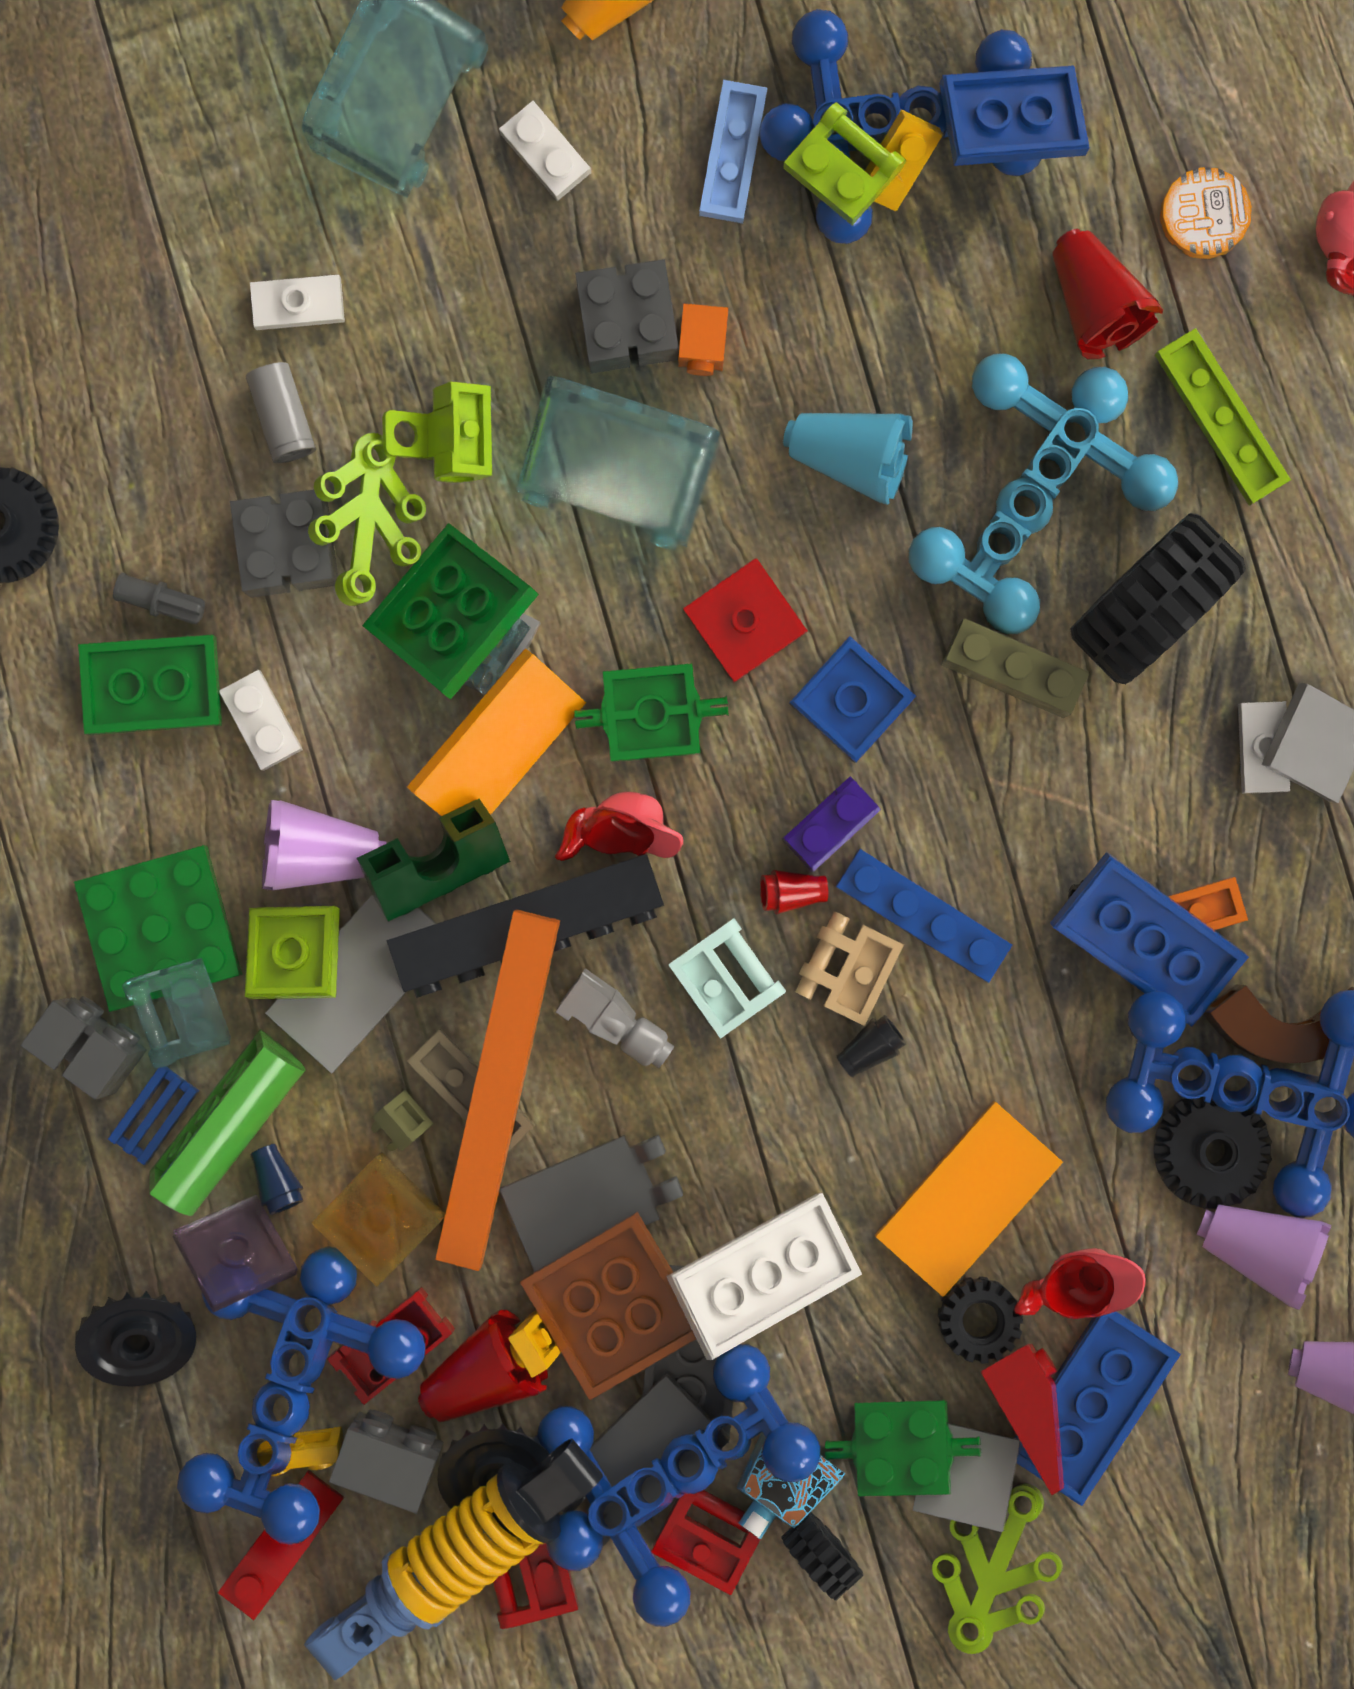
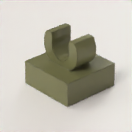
(402, 1121)

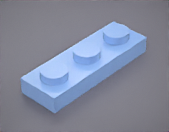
(733, 151)

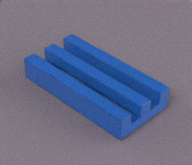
(130, 1145)

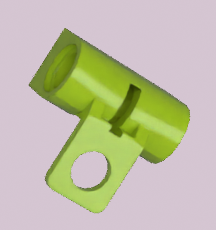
(452, 435)

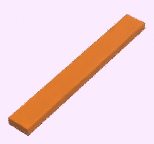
(497, 1089)

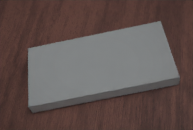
(364, 988)

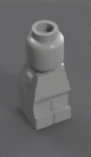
(613, 1019)

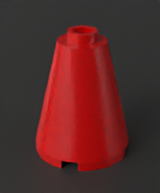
(1101, 295)
(479, 1374)

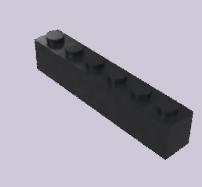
(480, 937)

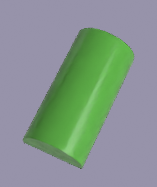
(224, 1124)

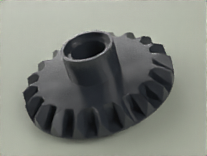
(29, 525)
(1182, 1159)
(135, 1340)
(480, 1456)

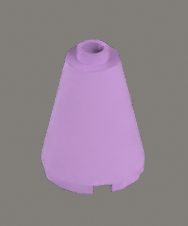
(311, 847)
(1267, 1248)
(1325, 1371)

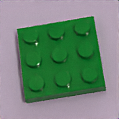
(450, 610)
(156, 919)

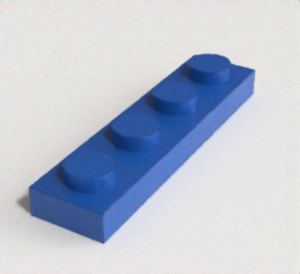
(924, 915)

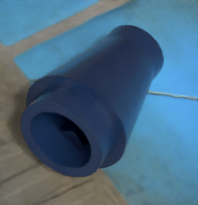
(275, 1180)

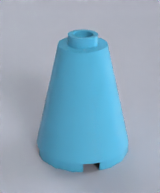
(853, 449)

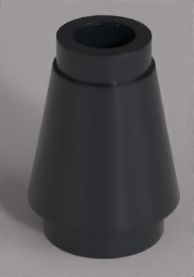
(871, 1046)

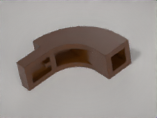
(1253, 1030)

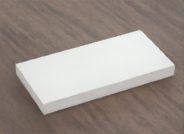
(764, 1276)

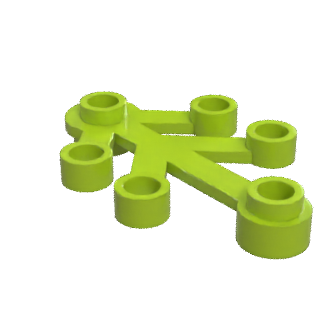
(369, 513)
(993, 1577)

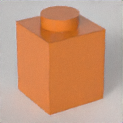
(702, 339)

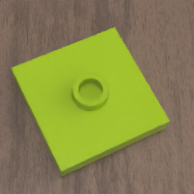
(292, 952)

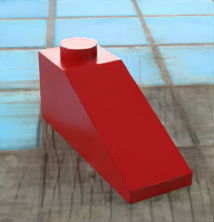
(1029, 1401)
(269, 1561)

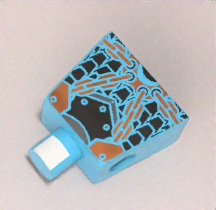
(782, 1499)

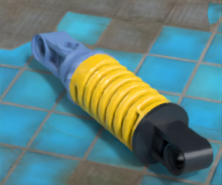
(457, 1556)

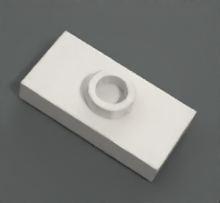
(297, 302)
(1256, 731)

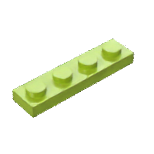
(1222, 416)

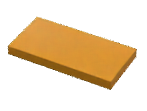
(498, 738)
(968, 1198)

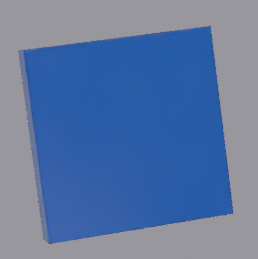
(852, 699)

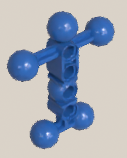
(820, 42)
(1137, 1103)
(393, 1350)
(660, 1591)

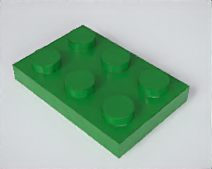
(150, 684)

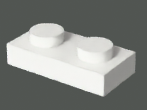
(545, 150)
(260, 720)

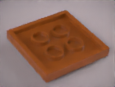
(610, 1306)

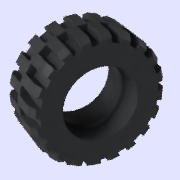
(1158, 599)

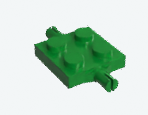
(651, 712)
(902, 1448)

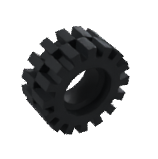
(988, 1346)
(822, 1556)

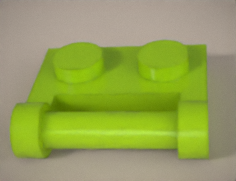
(833, 174)

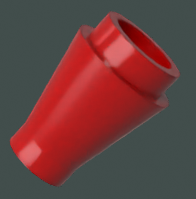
(789, 890)

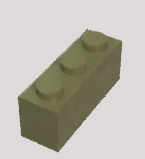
(1015, 668)

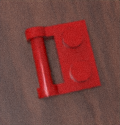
(701, 1549)
(547, 1588)

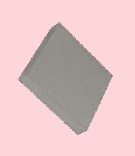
(1314, 743)
(978, 1484)

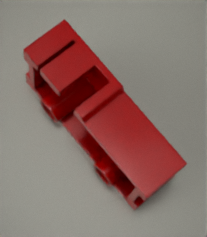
(357, 1363)

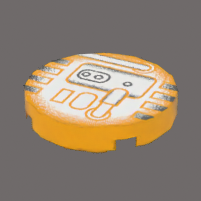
(1205, 213)

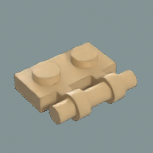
(861, 975)

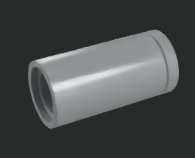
(280, 412)

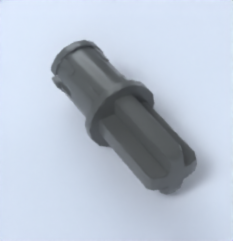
(158, 599)

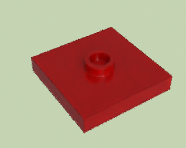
(745, 620)

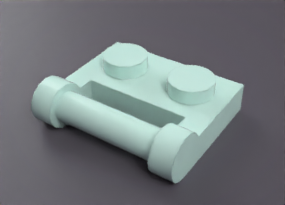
(715, 988)

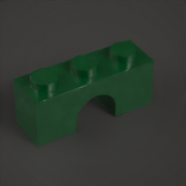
(467, 851)

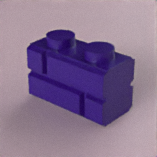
(831, 824)

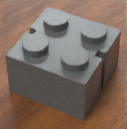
(627, 314)
(276, 544)
(97, 1052)
(387, 1460)

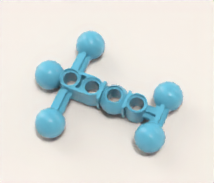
(1097, 397)

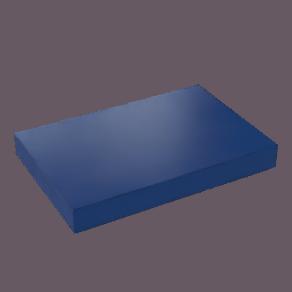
(1014, 115)

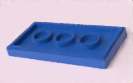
(1148, 937)
(1102, 1397)

